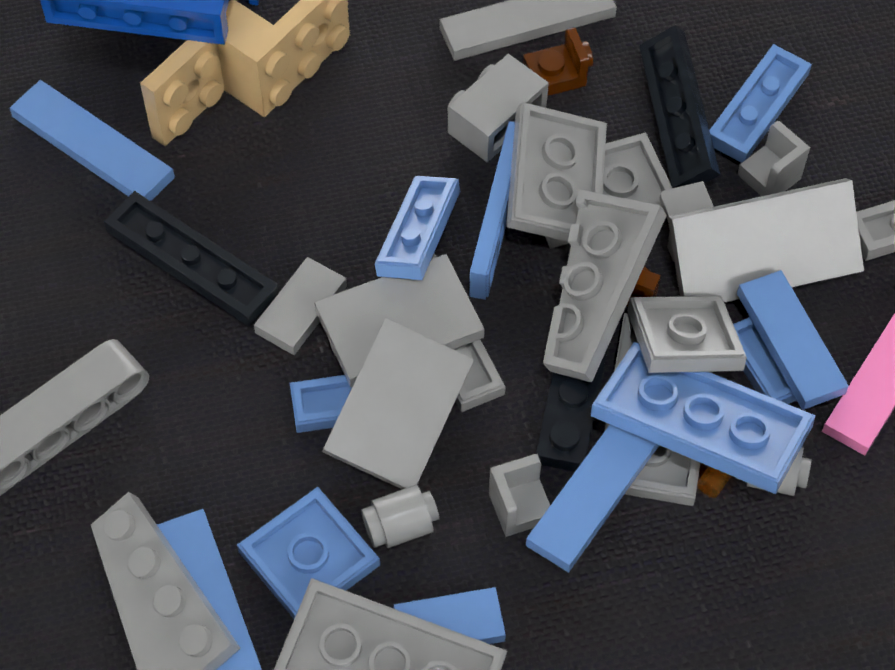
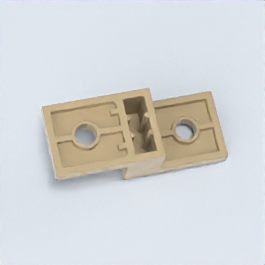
(255, 65)

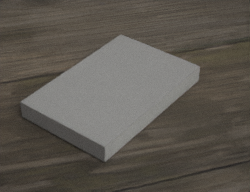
(550, 162)
(631, 173)
(427, 306)
(398, 405)

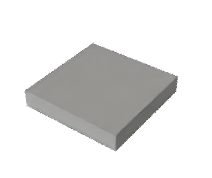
(686, 334)

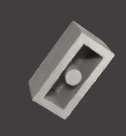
(483, 111)

